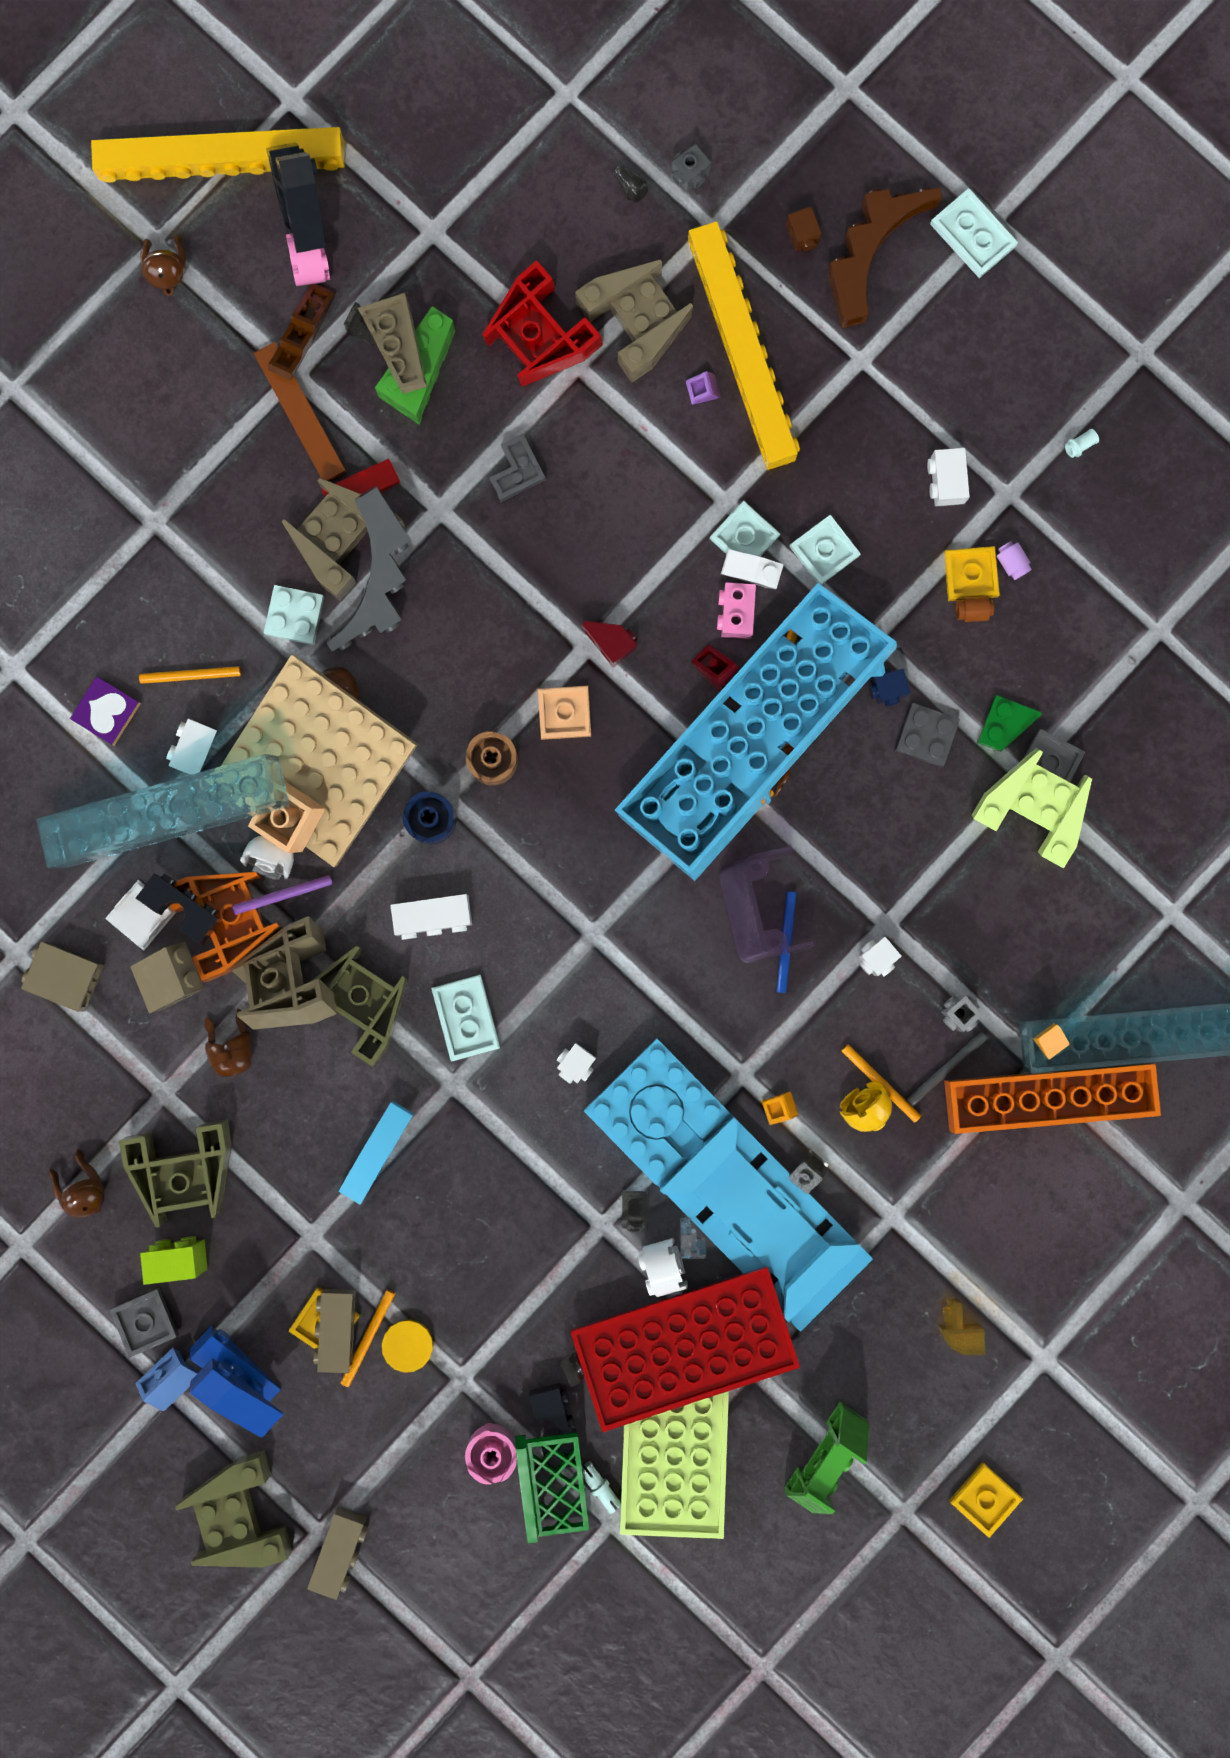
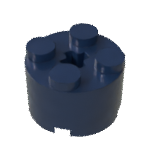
(415, 814)

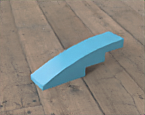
(376, 1152)

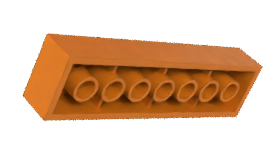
(1052, 1098)

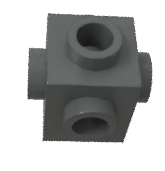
(690, 168)

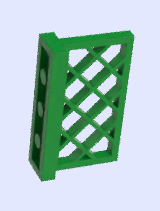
(529, 1483)

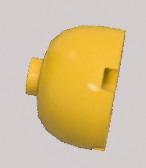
(868, 1108)

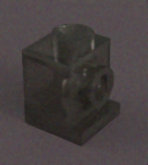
(355, 326)

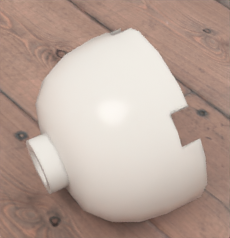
(267, 858)

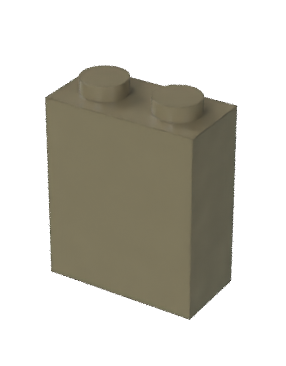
(62, 976)
(167, 977)

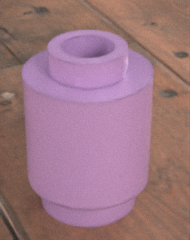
(1014, 560)

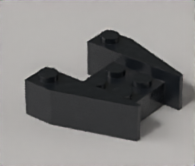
(297, 195)

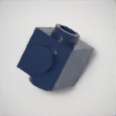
(889, 687)

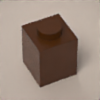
(803, 230)

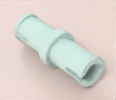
(600, 1488)

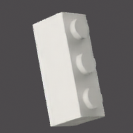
(431, 916)

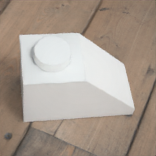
(752, 569)

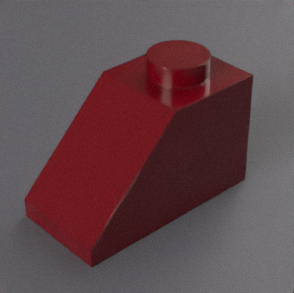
(611, 640)
(715, 667)

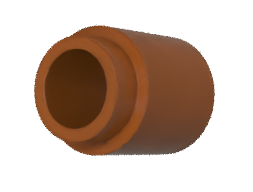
(974, 609)

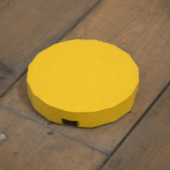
(407, 1345)

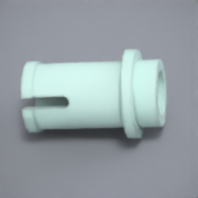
(1076, 446)

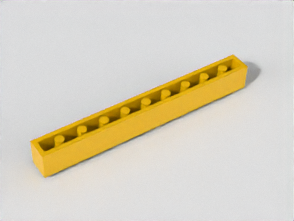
(209, 153)
(742, 345)

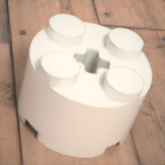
(663, 1268)

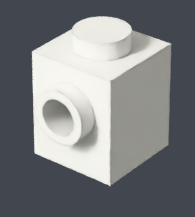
(878, 957)
(575, 1064)

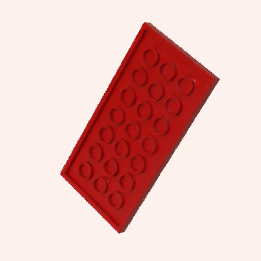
(684, 1349)

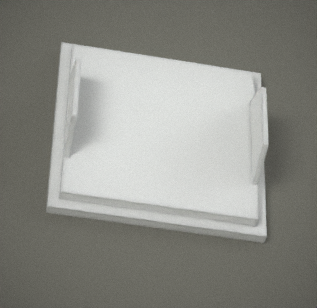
(136, 919)

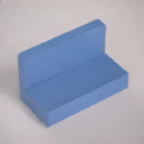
(166, 1380)

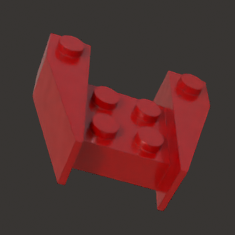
(534, 333)

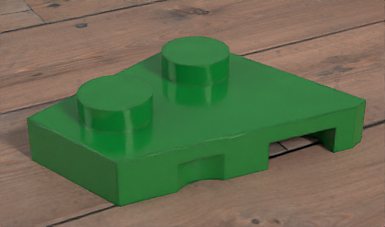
(1005, 723)

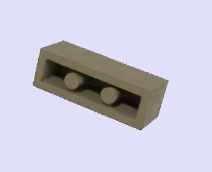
(335, 1330)
(338, 1553)

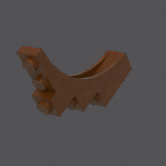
(862, 241)

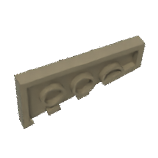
(395, 336)

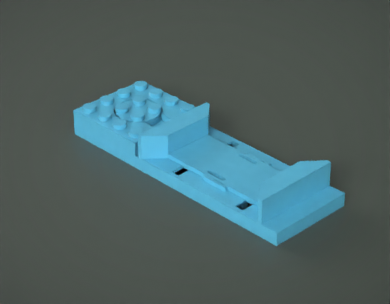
(732, 760)
(703, 1159)

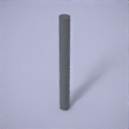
(947, 1068)

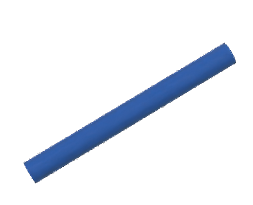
(788, 931)

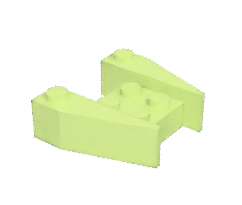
(1042, 799)

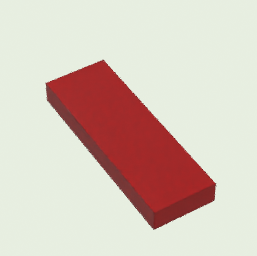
(380, 474)

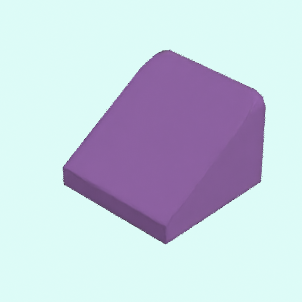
(703, 388)

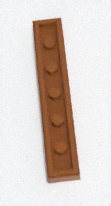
(302, 418)

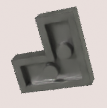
(523, 471)

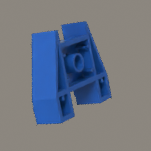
(233, 1383)

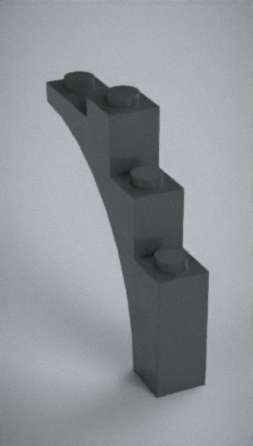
(385, 575)

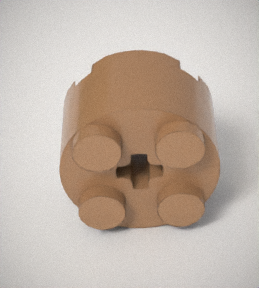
(499, 745)

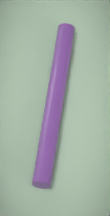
(281, 894)

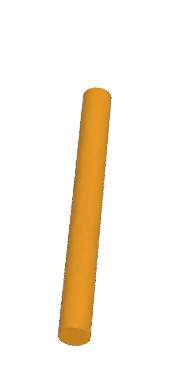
(190, 674)
(876, 1077)
(368, 1336)

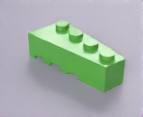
(433, 340)

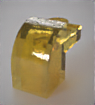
(962, 1338)

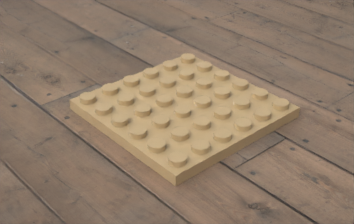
(327, 750)

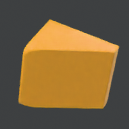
(1051, 1040)
(780, 1108)

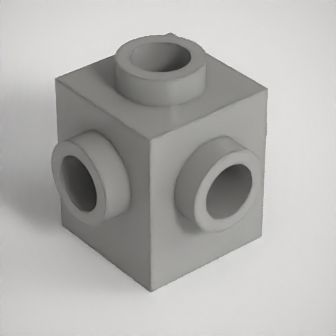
(970, 1013)

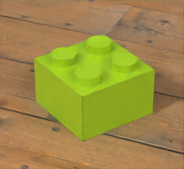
(173, 1261)

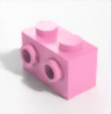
(738, 610)

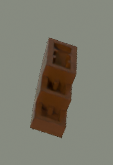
(301, 331)

